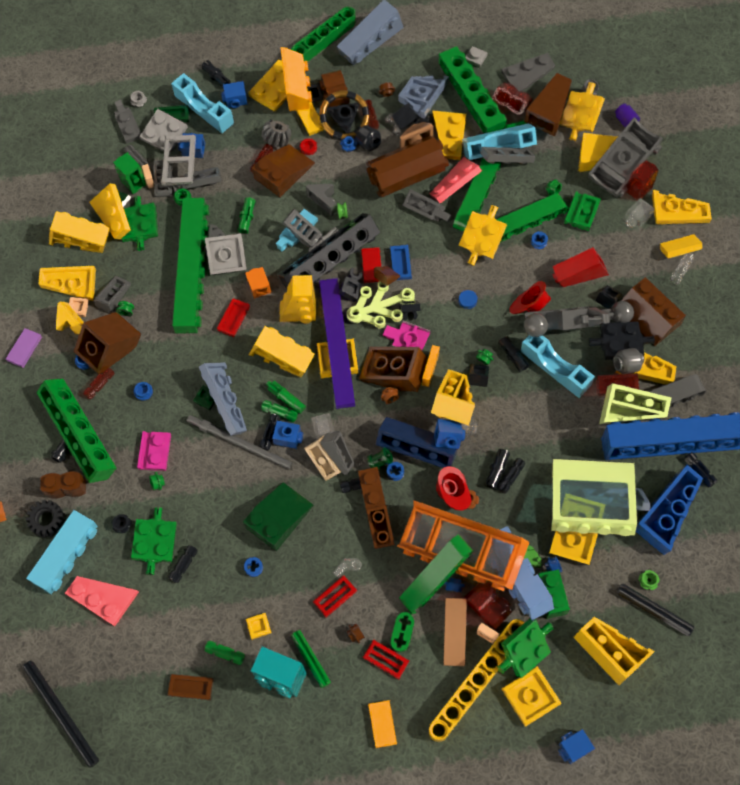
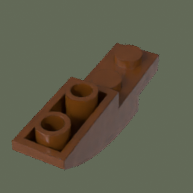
(376, 508)

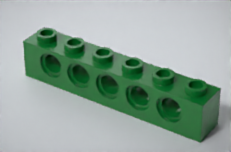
(471, 90)
(76, 430)

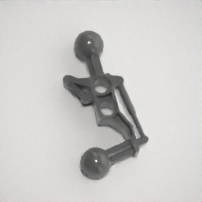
(538, 322)

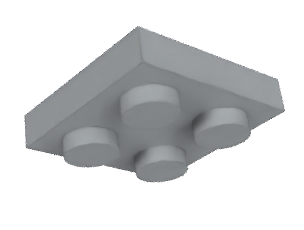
(161, 126)
(225, 253)

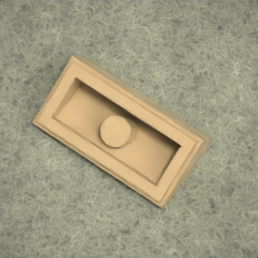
(322, 460)

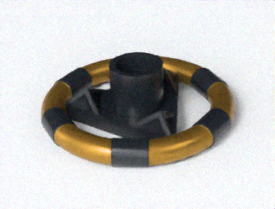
(343, 114)

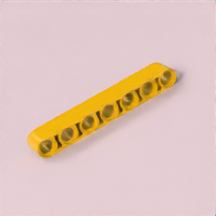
(470, 687)

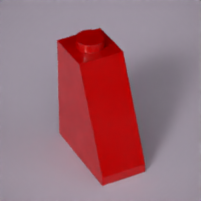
(580, 268)

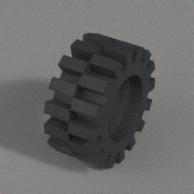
(41, 508)

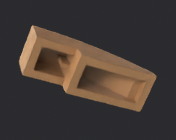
(455, 632)

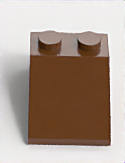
(281, 169)
(395, 367)

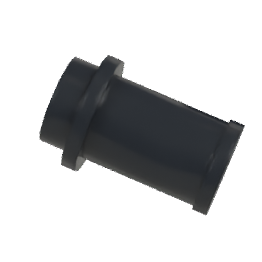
(60, 452)

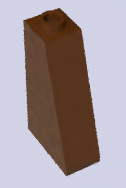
(549, 105)

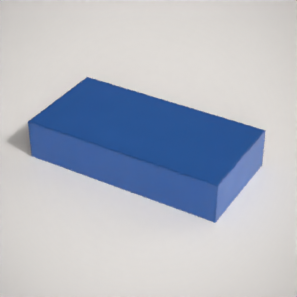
(401, 261)

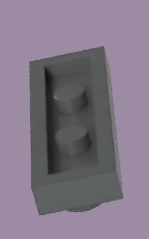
(507, 155)

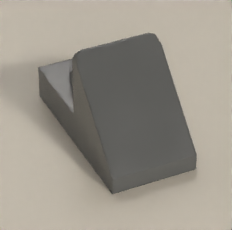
(321, 195)

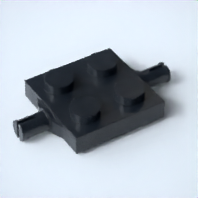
(620, 336)

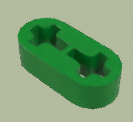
(397, 631)

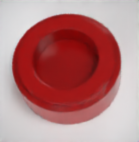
(308, 146)

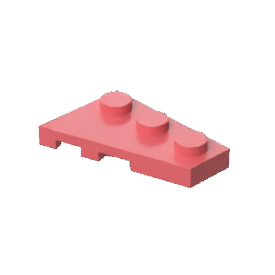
(455, 179)
(102, 598)

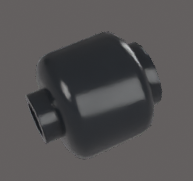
(368, 138)

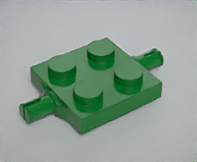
(142, 223)
(154, 540)
(525, 648)

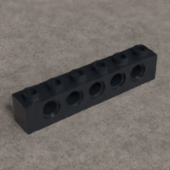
(368, 233)

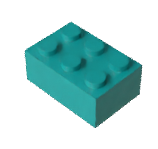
(278, 672)

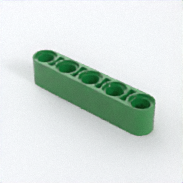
(326, 33)
(476, 193)
(533, 215)
(436, 574)

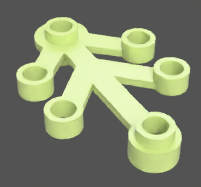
(378, 306)

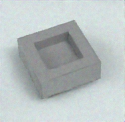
(476, 57)

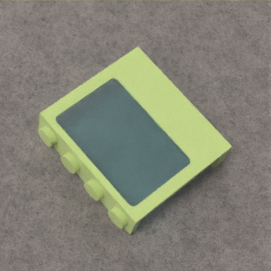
(594, 497)

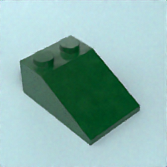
(277, 516)

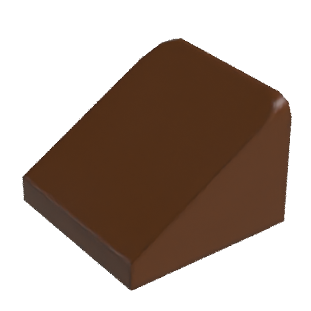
(385, 275)

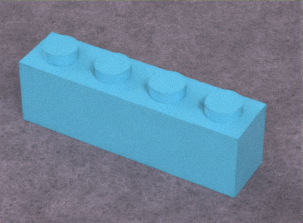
(62, 552)

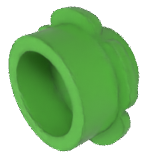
(648, 574)

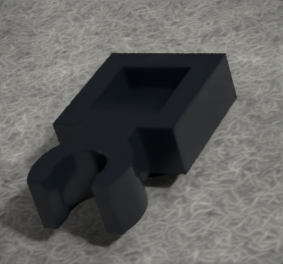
(350, 286)

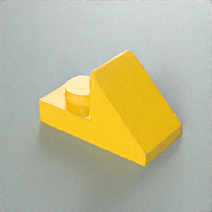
(68, 317)

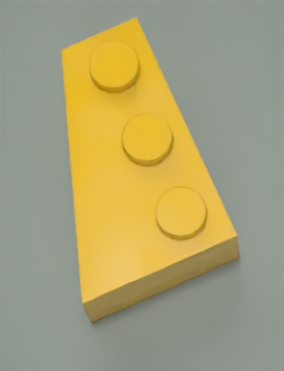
(78, 232)
(299, 301)
(282, 351)
(454, 399)
(612, 650)

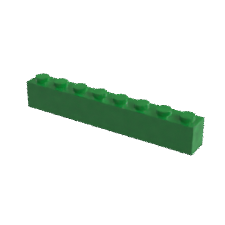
(189, 266)

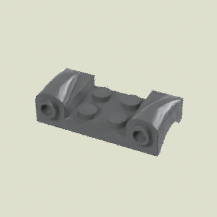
(624, 157)

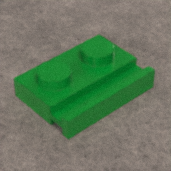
(582, 211)

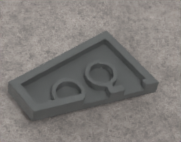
(529, 71)

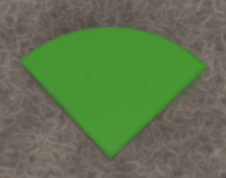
(533, 557)

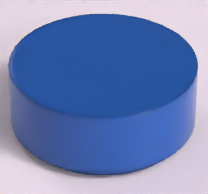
(468, 299)

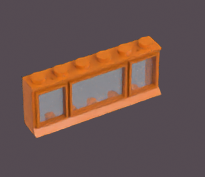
(495, 552)

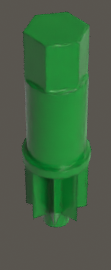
(284, 395)

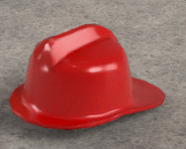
(531, 300)
(453, 488)

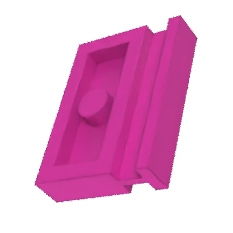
(154, 451)

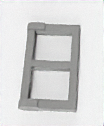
(182, 180)

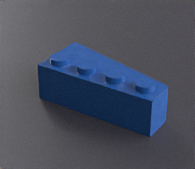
(668, 510)

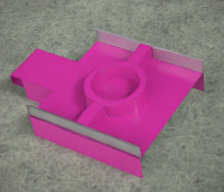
(407, 336)

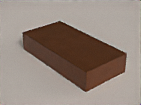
(190, 687)

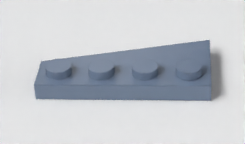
(225, 399)

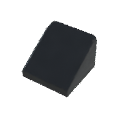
(315, 92)
(405, 116)
(608, 297)
(478, 375)

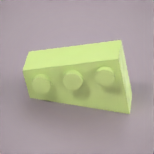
(631, 404)

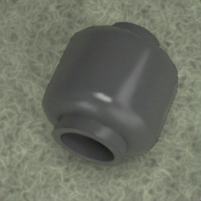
(628, 361)

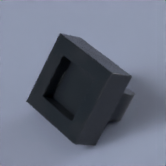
(409, 306)

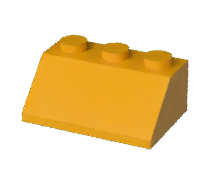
(296, 80)

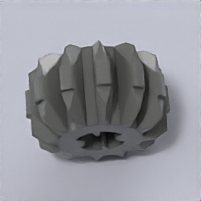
(276, 133)

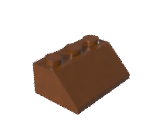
(653, 311)

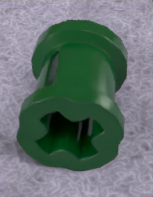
(384, 454)

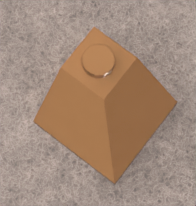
(415, 133)

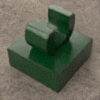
(204, 398)

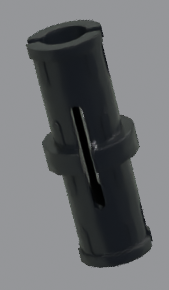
(215, 73)
(513, 353)
(497, 468)

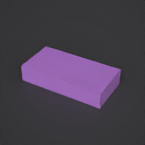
(24, 348)

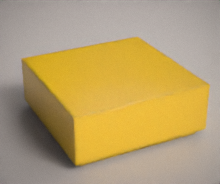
(258, 626)

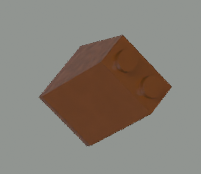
(106, 341)

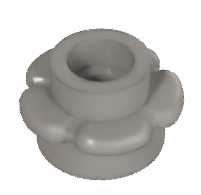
(138, 95)

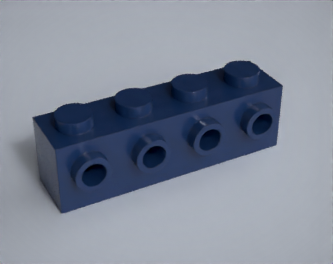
(414, 443)

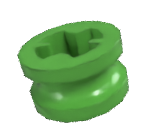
(342, 210)

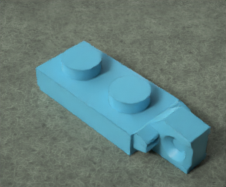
(288, 238)

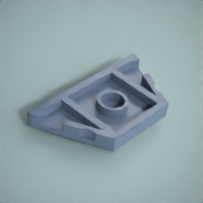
(422, 93)

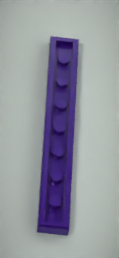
(337, 344)

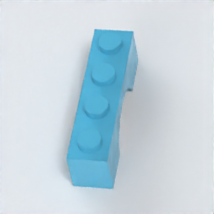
(215, 114)
(513, 137)
(571, 376)

